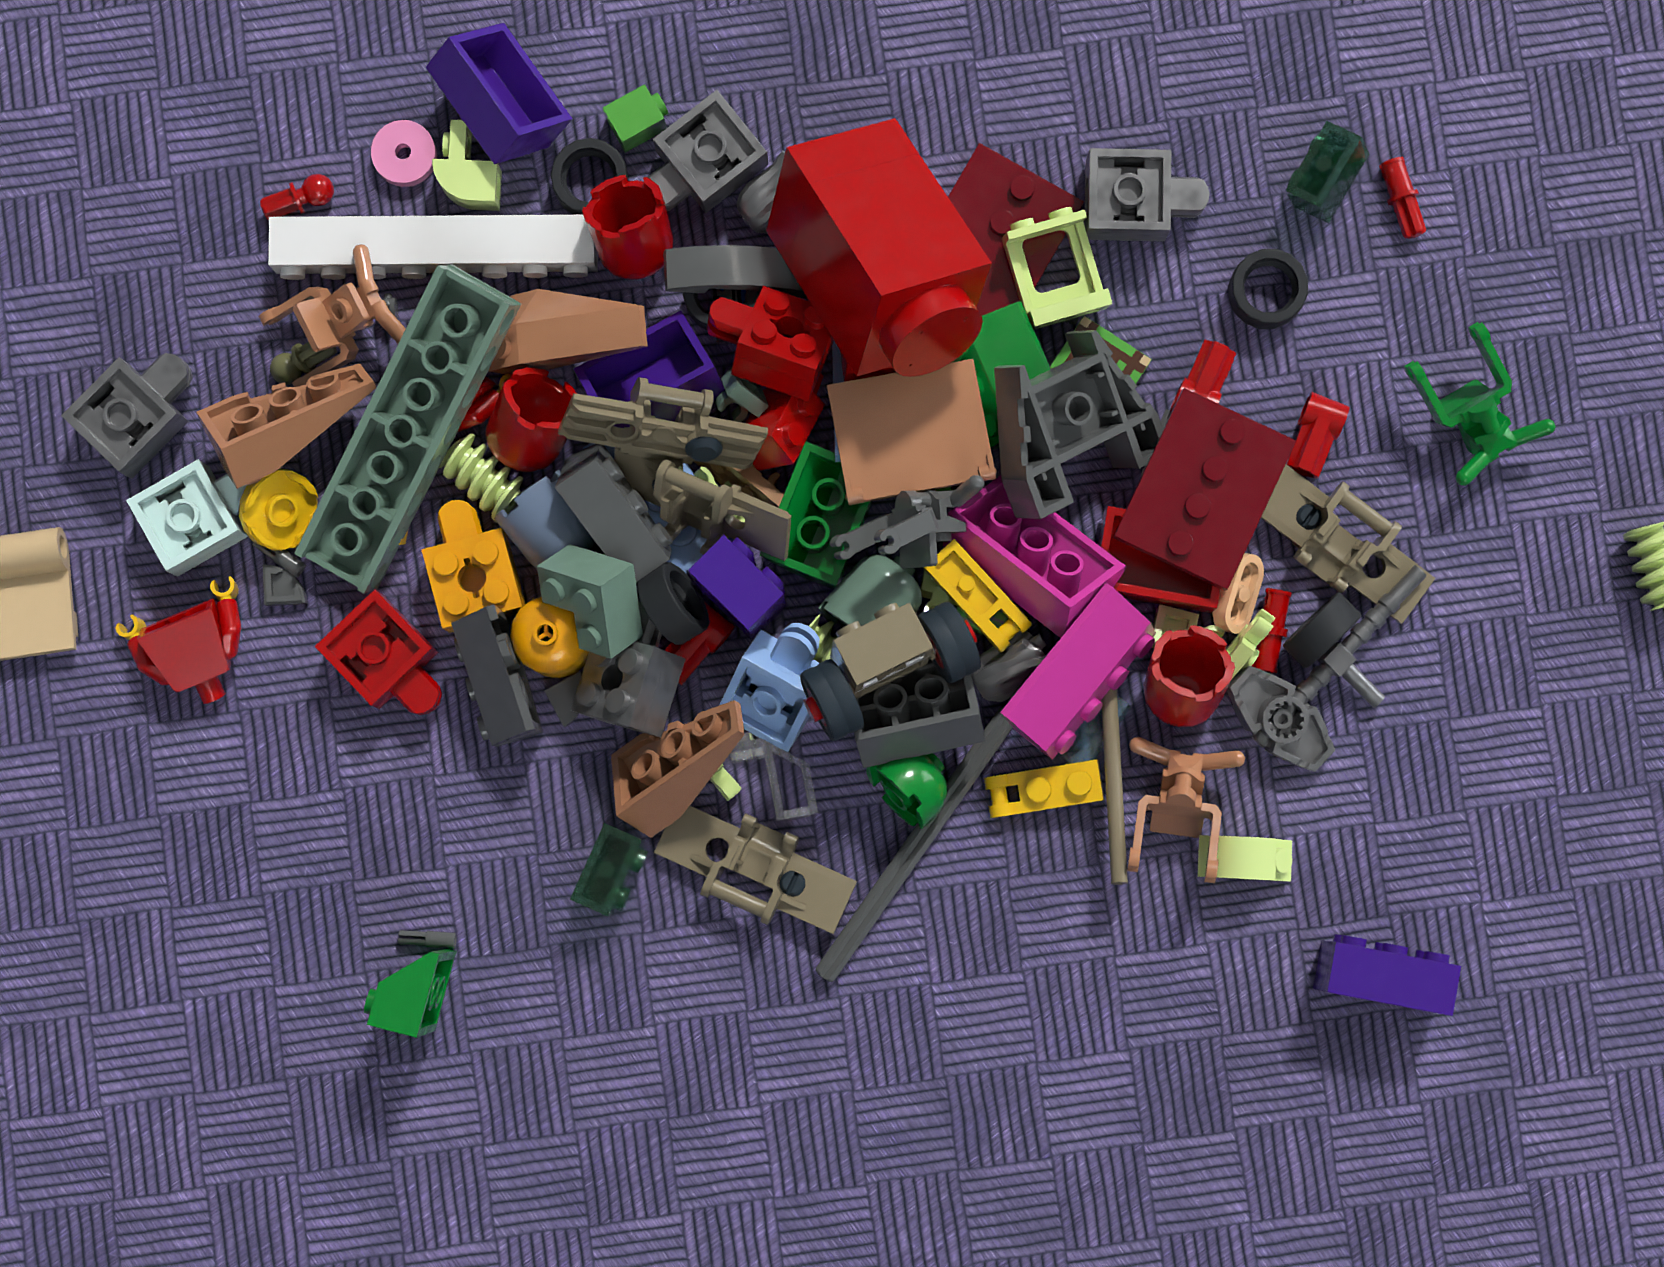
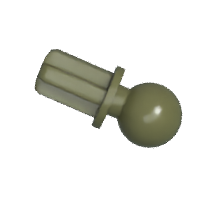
(289, 367)

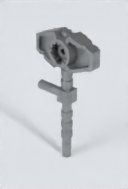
(1281, 715)

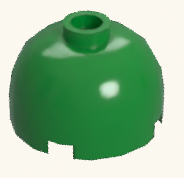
(912, 787)

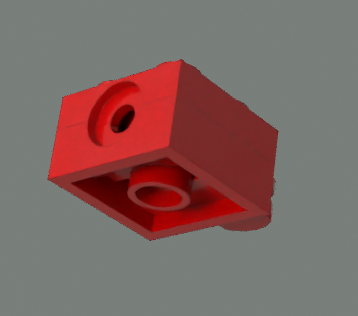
(761, 348)
(383, 656)

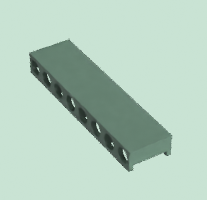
(408, 427)

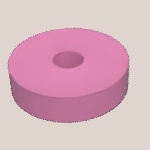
(391, 140)

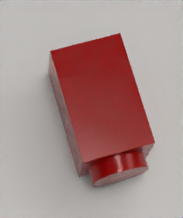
(879, 250)

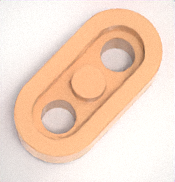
(1238, 602)

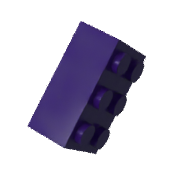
(498, 92)
(670, 360)
(738, 587)
(1387, 974)

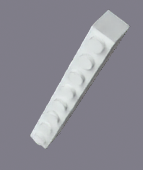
(422, 242)

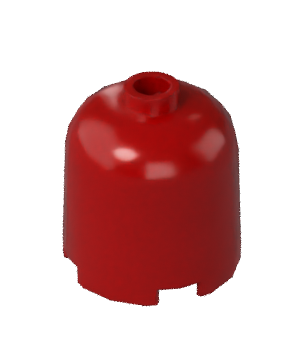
(629, 226)
(527, 420)
(1187, 676)

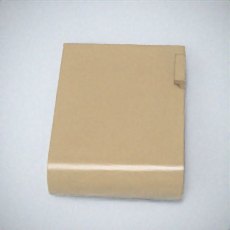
(36, 595)

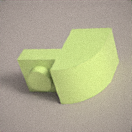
(467, 181)
(1249, 858)

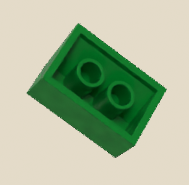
(1003, 340)
(818, 514)
(413, 996)

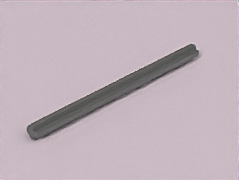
(912, 851)

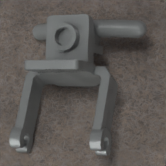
(912, 526)

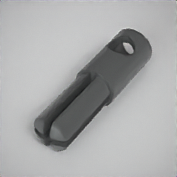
(284, 560)
(432, 939)

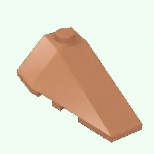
(268, 430)
(662, 776)

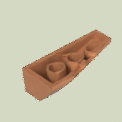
(568, 329)

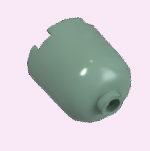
(870, 587)

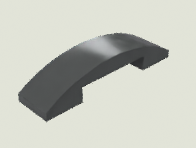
(728, 267)

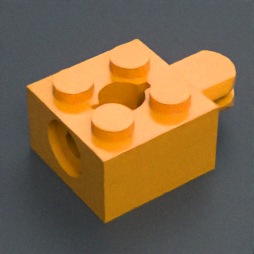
(470, 567)

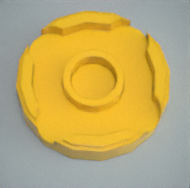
(278, 509)

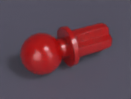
(315, 190)

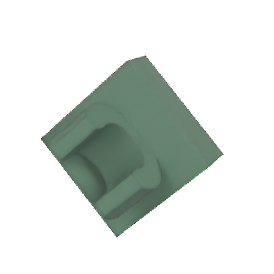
(742, 392)

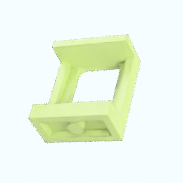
(1065, 302)

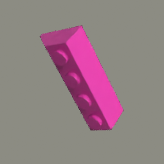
(1035, 562)
(1080, 672)

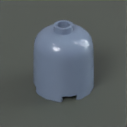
(543, 522)

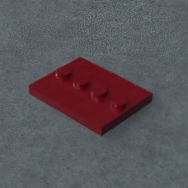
(993, 196)
(1204, 489)

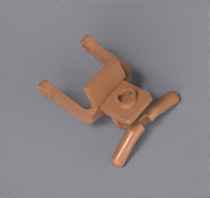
(334, 317)
(1180, 803)

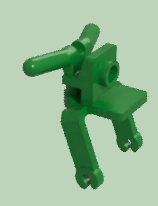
(1476, 410)

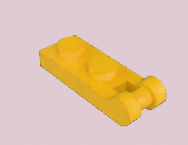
(977, 595)
(1046, 788)

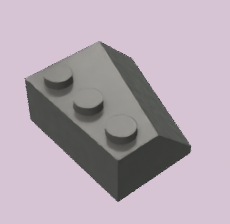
(612, 510)
(496, 677)
(918, 717)

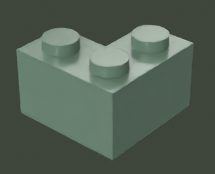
(599, 594)

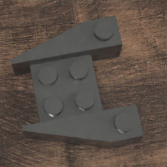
(1063, 416)

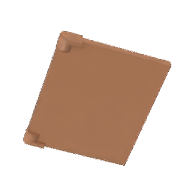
(910, 432)

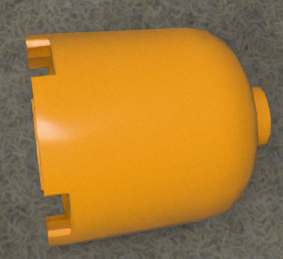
(550, 658)

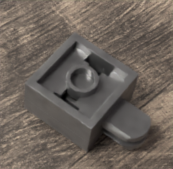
(706, 155)
(1135, 196)
(130, 413)
(646, 687)

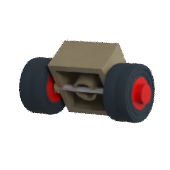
(881, 653)

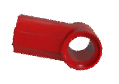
(1208, 371)
(1319, 425)
(701, 645)

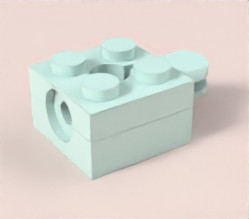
(189, 516)

